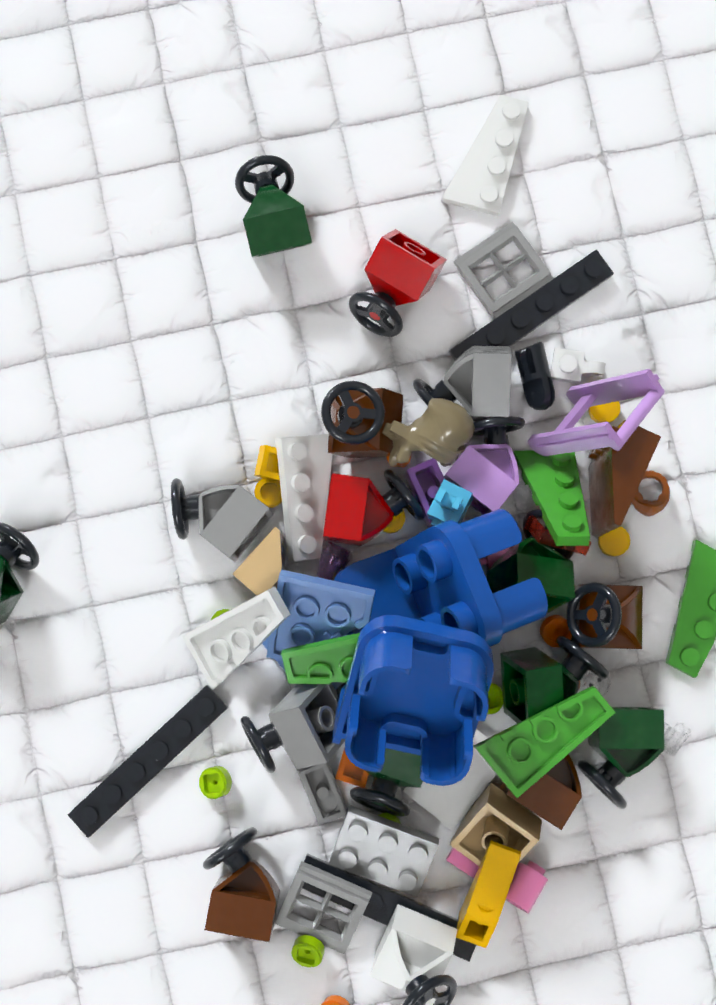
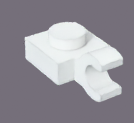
(570, 366)

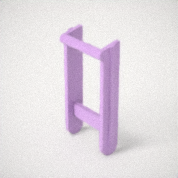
(600, 435)

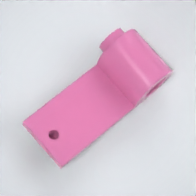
(525, 886)

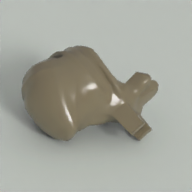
(438, 433)

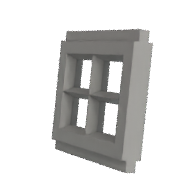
(488, 249)
(333, 886)

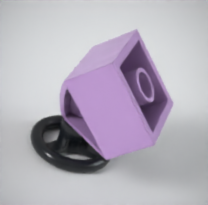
(488, 468)

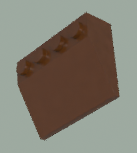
(616, 477)

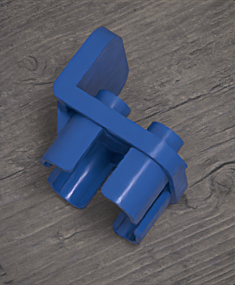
(443, 583)
(415, 693)

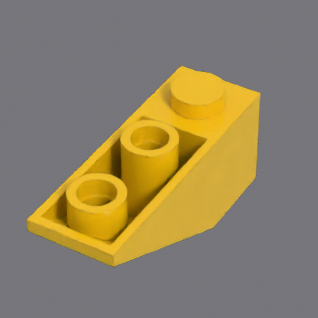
(487, 894)

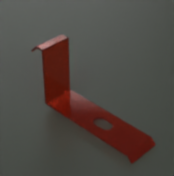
(544, 537)

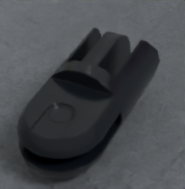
(536, 376)

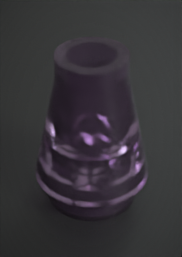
(332, 561)

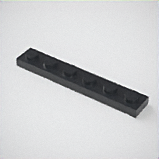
(540, 305)
(147, 761)
(384, 902)

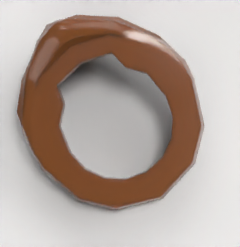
(650, 508)

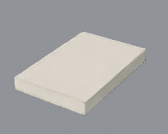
(453, 801)

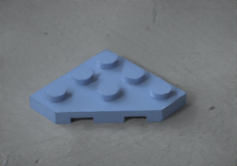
(318, 610)

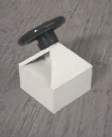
(415, 957)

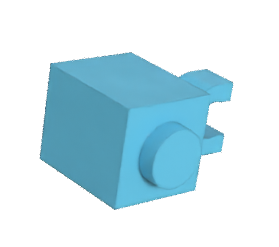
(449, 504)

